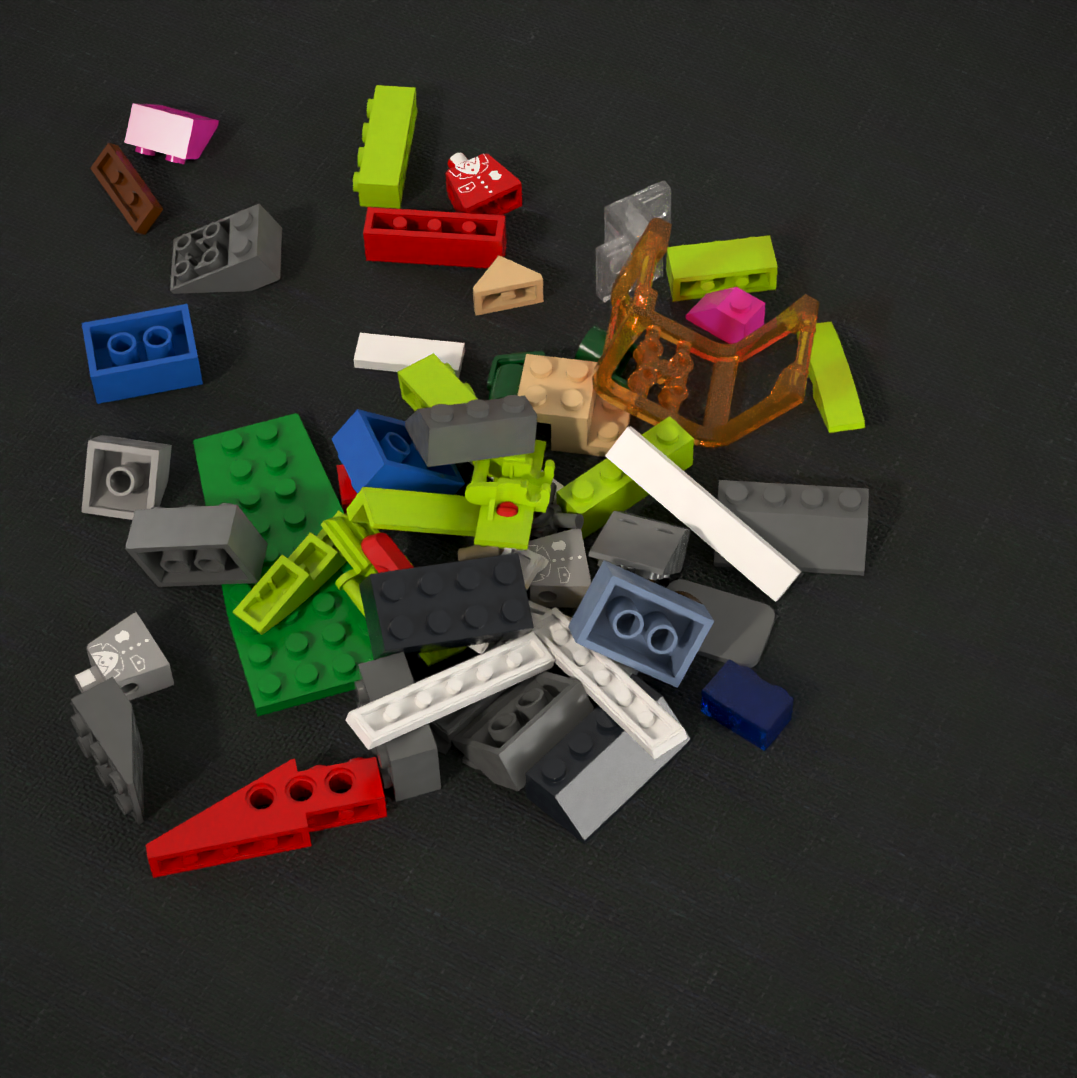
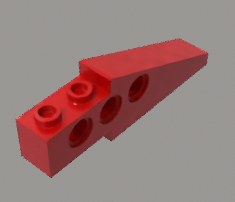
(240, 831)

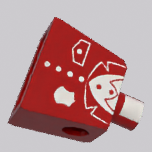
(481, 186)

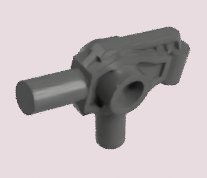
(549, 522)

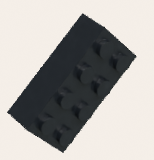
(446, 605)

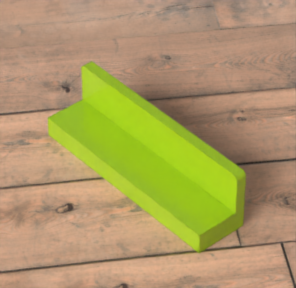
(414, 511)

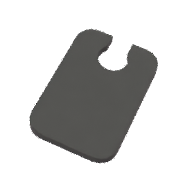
(738, 626)

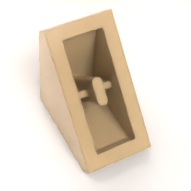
(507, 287)

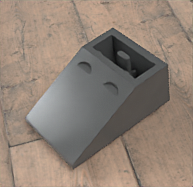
(228, 254)
(642, 544)
(112, 737)

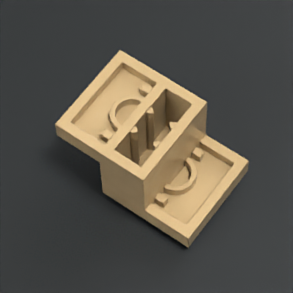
(565, 398)

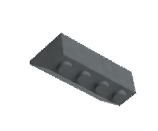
(808, 524)

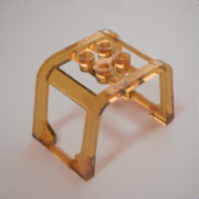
(634, 315)

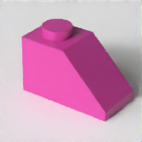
(728, 314)

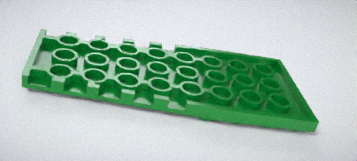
(285, 495)

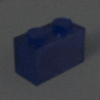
(747, 704)

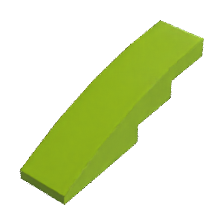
(833, 382)
(290, 582)

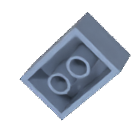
(640, 624)

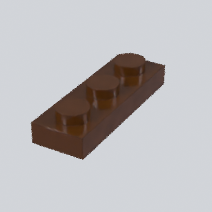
(126, 188)

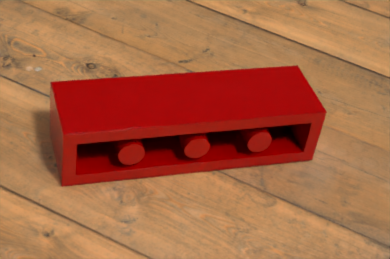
(434, 237)

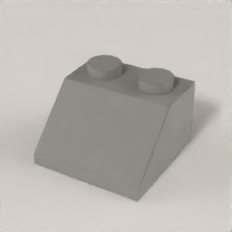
(124, 476)

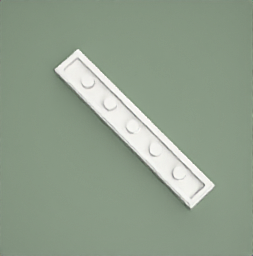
(703, 513)
(610, 687)
(449, 690)

